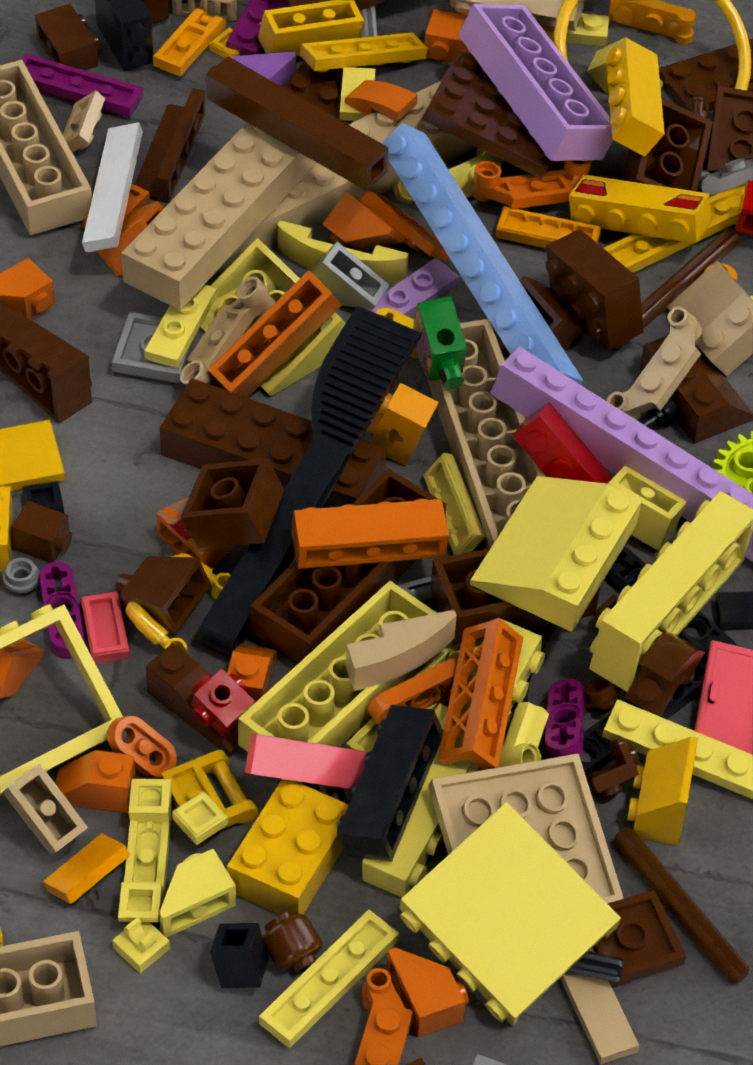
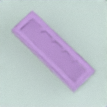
(423, 285)

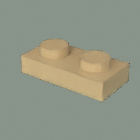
(83, 120)

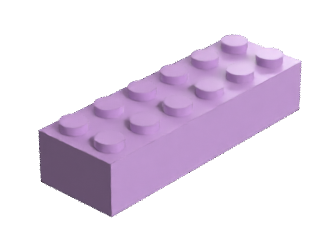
(537, 82)

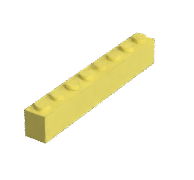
(423, 830)

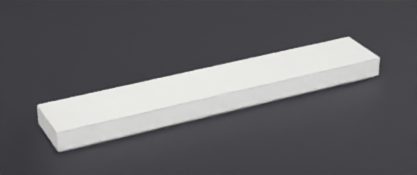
(112, 188)

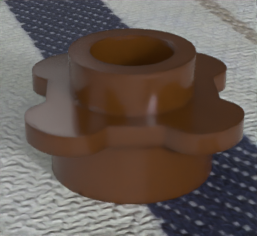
(601, 694)

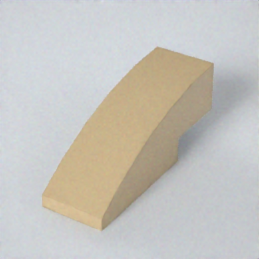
(399, 648)

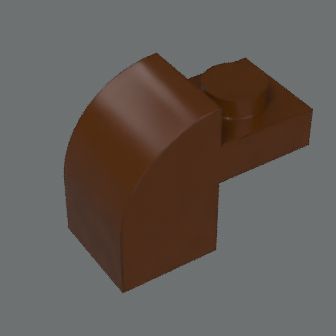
(664, 667)

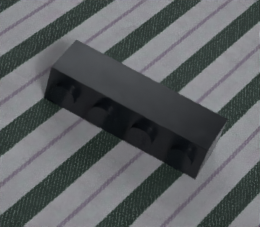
(390, 783)

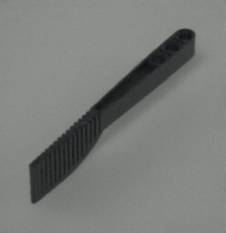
(344, 402)

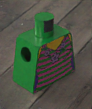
(442, 341)

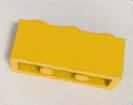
(316, 22)

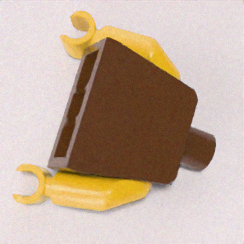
(166, 593)

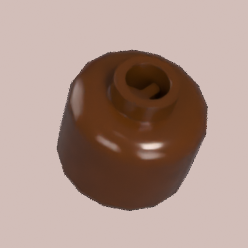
(292, 942)

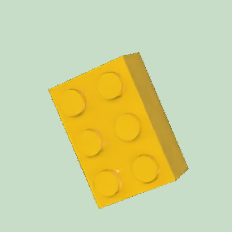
(288, 849)

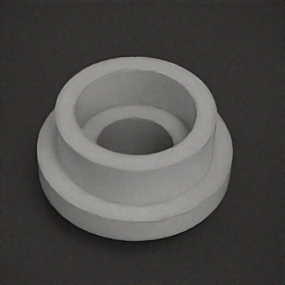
(21, 568)

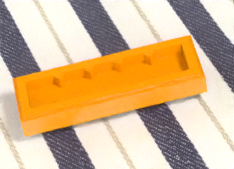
(539, 228)

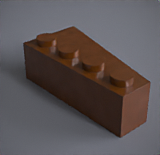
(43, 365)

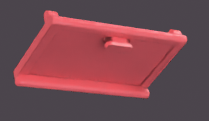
(730, 687)

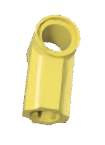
(524, 735)

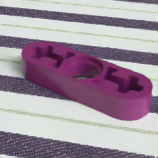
(67, 596)
(558, 711)

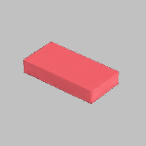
(105, 627)

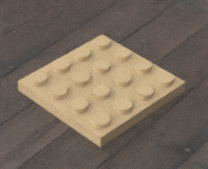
(549, 797)

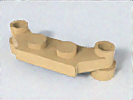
(226, 330)
(665, 368)

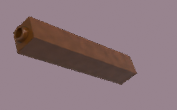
(297, 123)

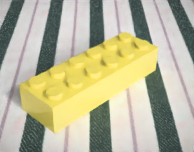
(672, 588)
(317, 696)

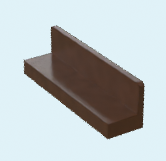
(172, 147)

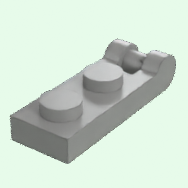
(735, 174)

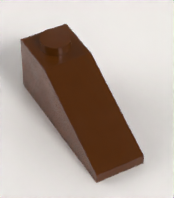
(171, 683)

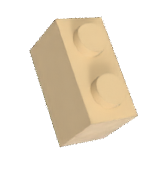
(45, 809)

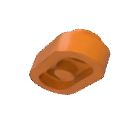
(141, 742)

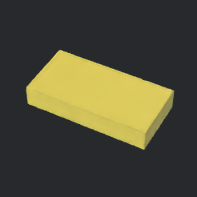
(351, 80)

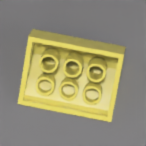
(278, 278)
(558, 547)

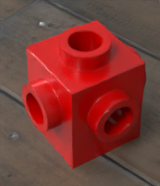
(220, 700)

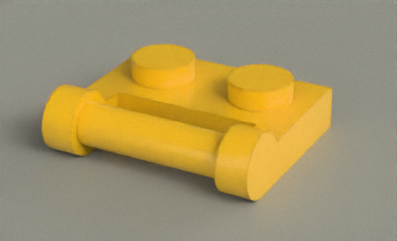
(191, 779)

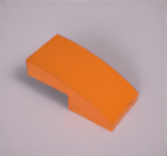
(382, 97)

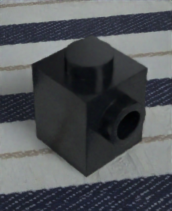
(239, 955)

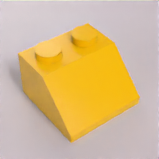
(663, 792)

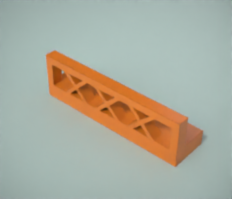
(490, 695)

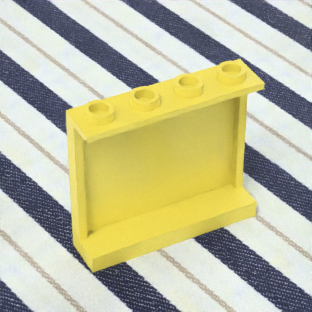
(507, 914)

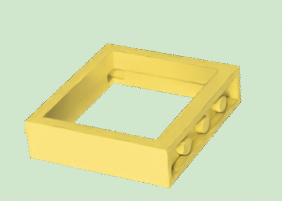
(61, 618)

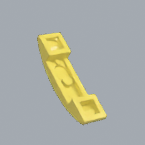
(297, 244)
(148, 849)

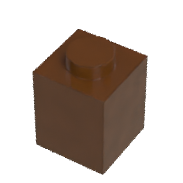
(41, 532)

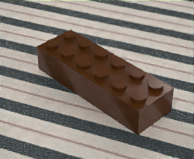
(225, 427)
(313, 602)

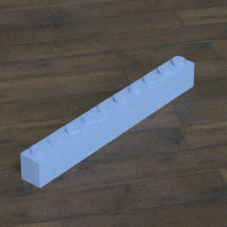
(473, 249)

